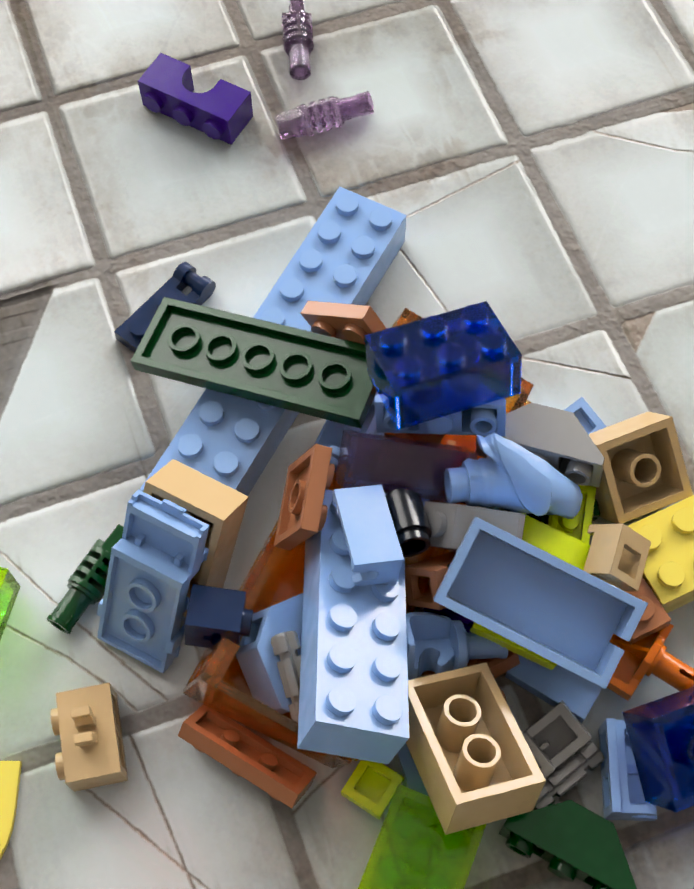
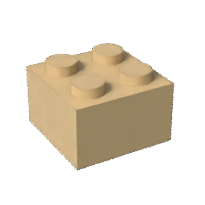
(640, 467)

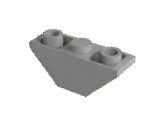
(556, 439)

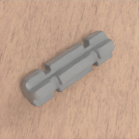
(286, 646)
(569, 773)

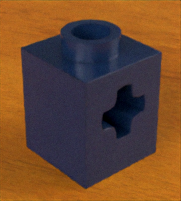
(216, 615)

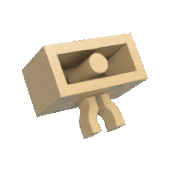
(89, 737)

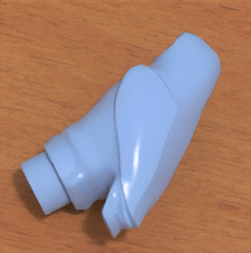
(512, 481)

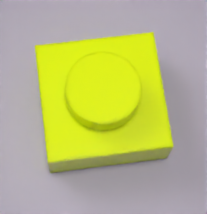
(372, 787)

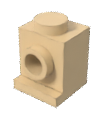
(617, 555)

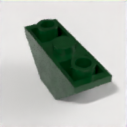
(573, 843)

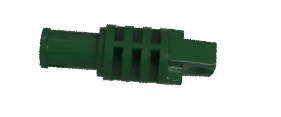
(85, 584)

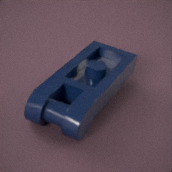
(185, 275)

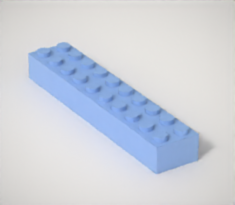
(334, 264)

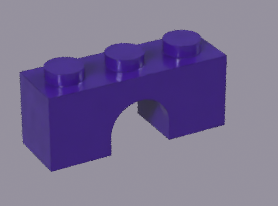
(218, 112)

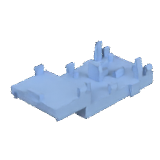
(151, 580)

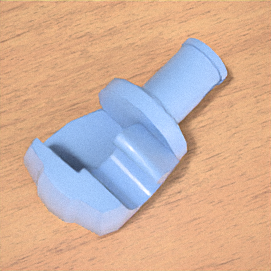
(443, 644)

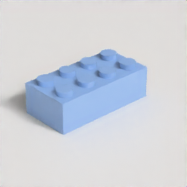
(539, 601)

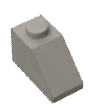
(451, 522)

